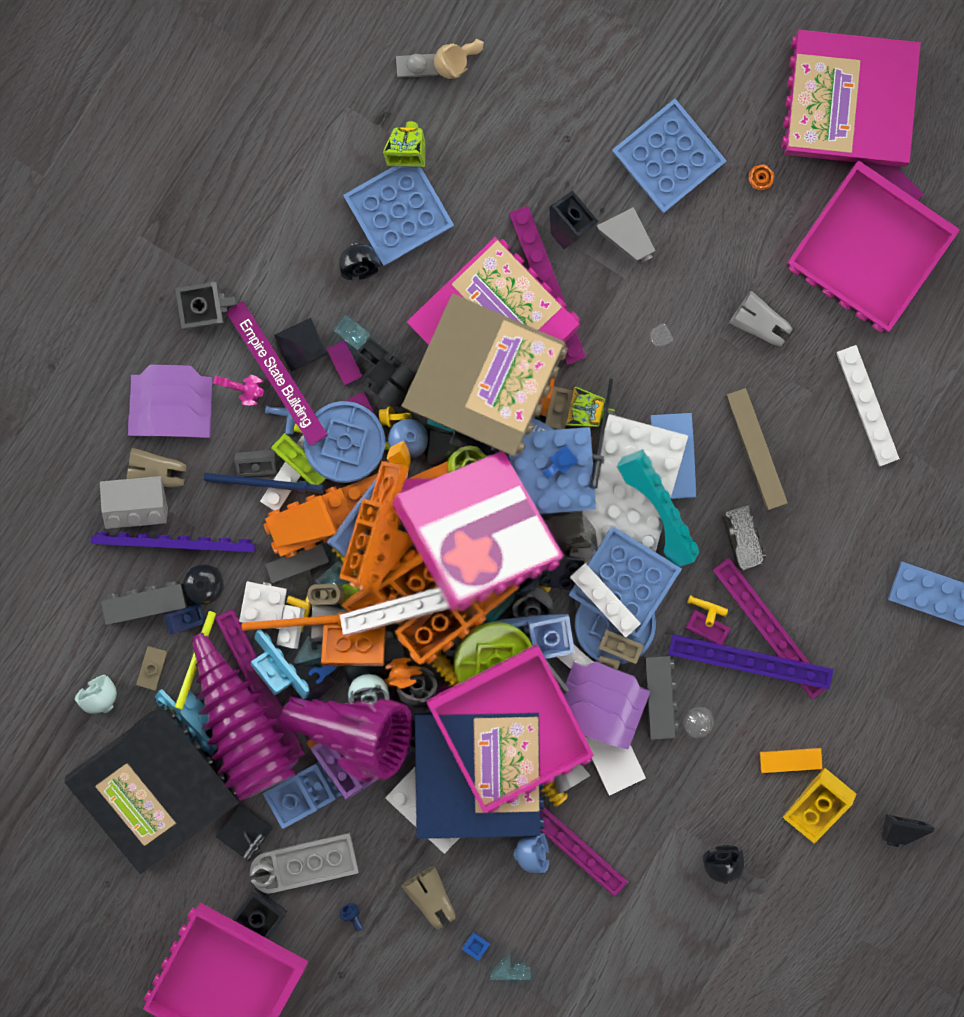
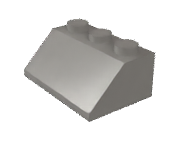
(133, 502)

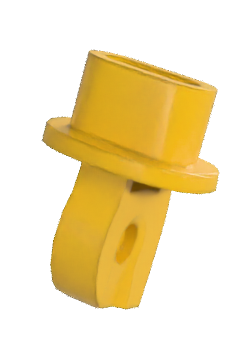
(389, 417)

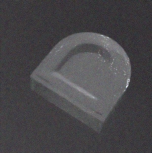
(661, 335)

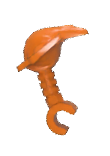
(401, 673)

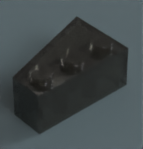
(573, 532)
(743, 537)

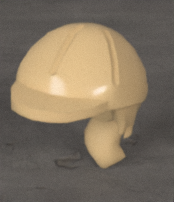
(451, 59)

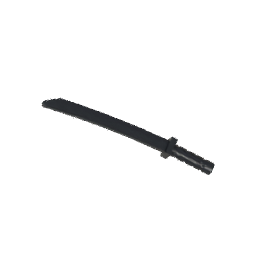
(599, 459)

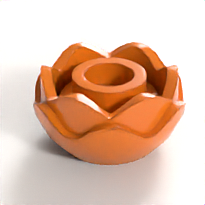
(765, 172)

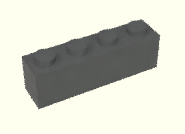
(145, 603)
(660, 700)

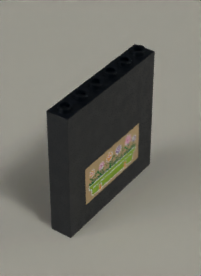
(152, 788)

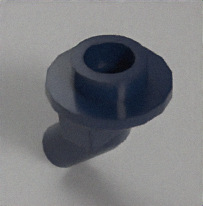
(351, 912)

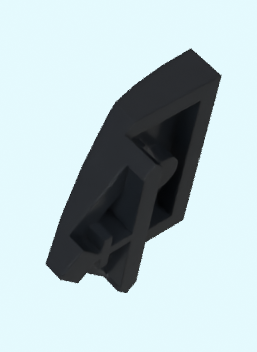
(439, 448)
(315, 690)

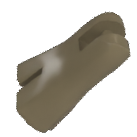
(147, 464)
(430, 896)

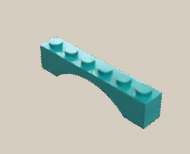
(639, 473)

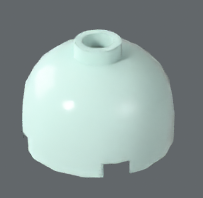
(368, 689)
(98, 696)

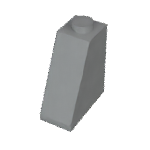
(628, 235)

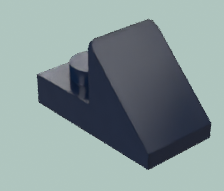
(184, 619)

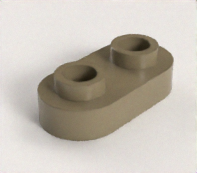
(327, 594)

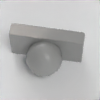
(415, 65)

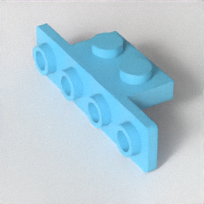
(274, 668)
(190, 717)

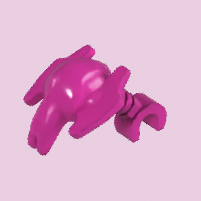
(250, 390)

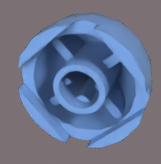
(412, 433)
(531, 853)

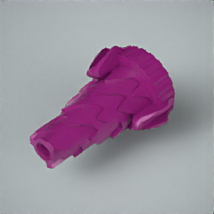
(367, 735)

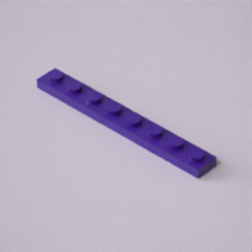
(164, 541)
(751, 661)

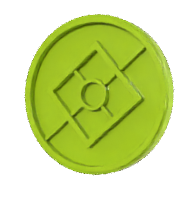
(487, 647)

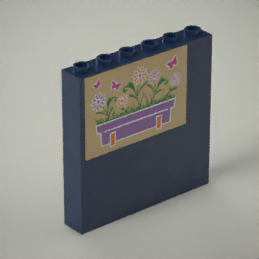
(499, 757)

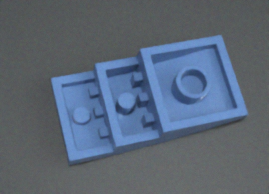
(682, 423)
(549, 632)
(301, 795)

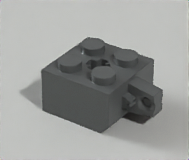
(214, 303)

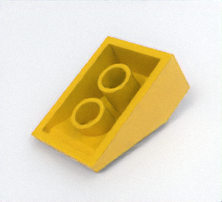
(820, 805)

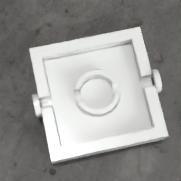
(262, 602)

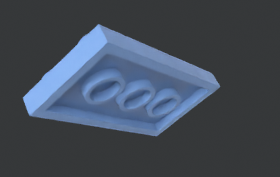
(928, 593)

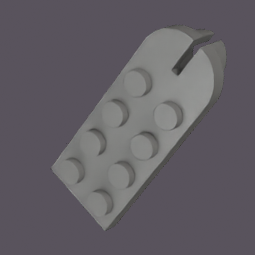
(305, 864)

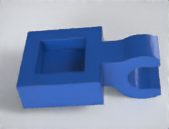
(562, 461)
(323, 671)

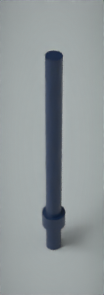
(302, 487)

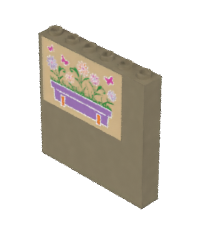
(485, 375)

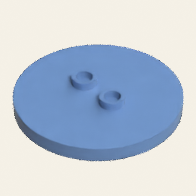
(352, 444)
(591, 627)

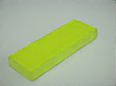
(296, 458)

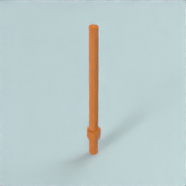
(292, 622)

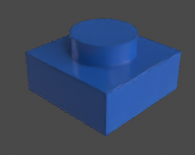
(476, 946)

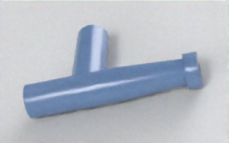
(284, 412)

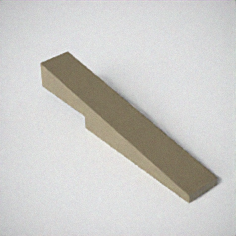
(756, 449)

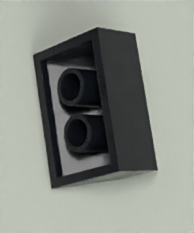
(393, 650)

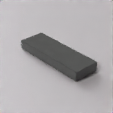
(296, 564)

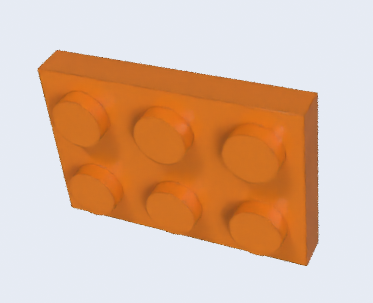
(353, 650)

